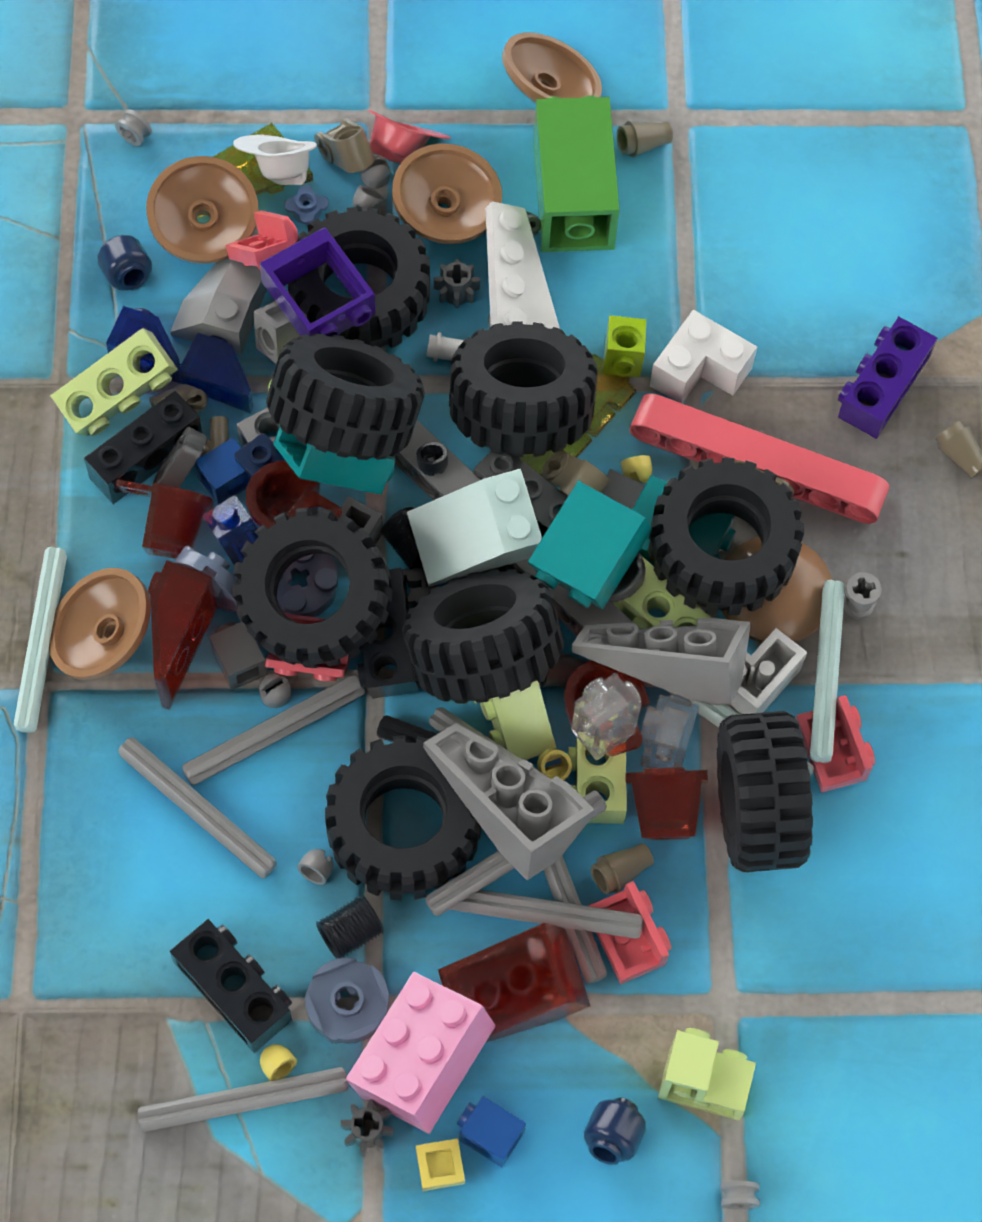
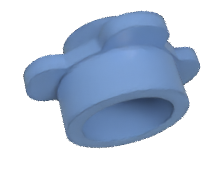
(308, 213)

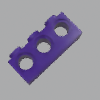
(881, 392)

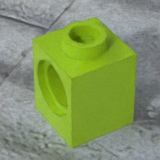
(624, 346)

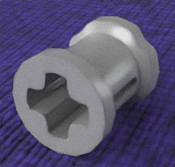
(867, 587)

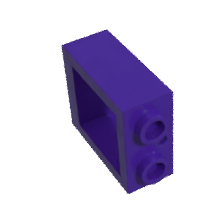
(305, 257)

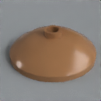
(548, 68)
(448, 177)
(195, 189)
(797, 606)
(99, 624)

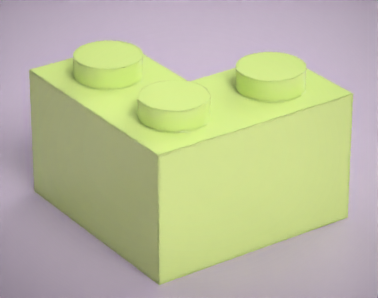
(520, 722)
(705, 1078)

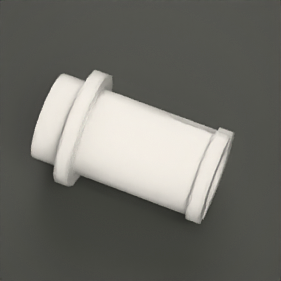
(442, 347)

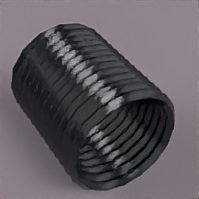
(400, 536)
(350, 927)

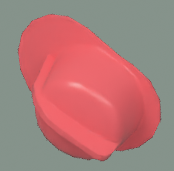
(398, 140)

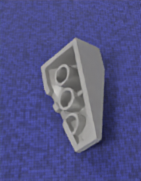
(222, 304)
(689, 661)
(517, 807)

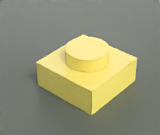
(440, 1164)

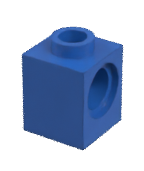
(221, 472)
(490, 1130)

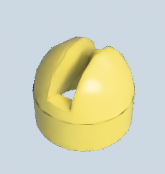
(637, 468)
(559, 770)
(277, 1062)

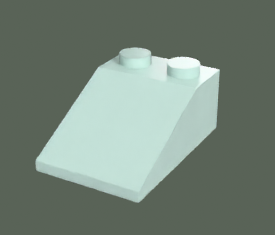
(476, 528)

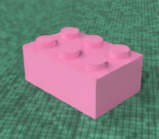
(421, 1052)

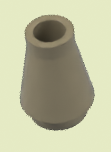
(641, 137)
(962, 448)
(621, 867)

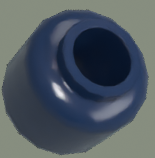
(124, 262)
(614, 1131)

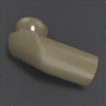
(195, 397)
(218, 433)

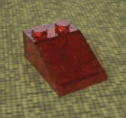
(180, 616)
(521, 980)

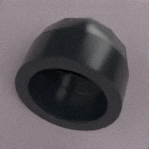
(438, 452)

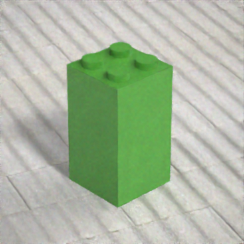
(575, 174)

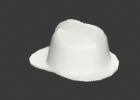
(278, 158)

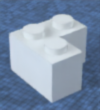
(702, 351)
(768, 673)

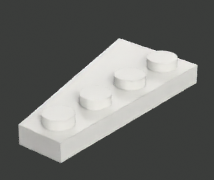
(515, 270)

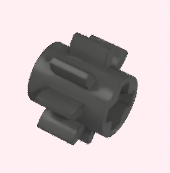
(456, 283)
(358, 1120)

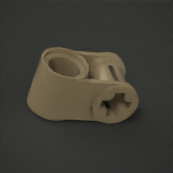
(346, 146)
(566, 470)

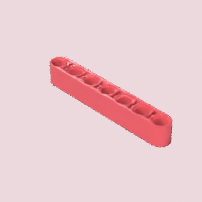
(812, 475)

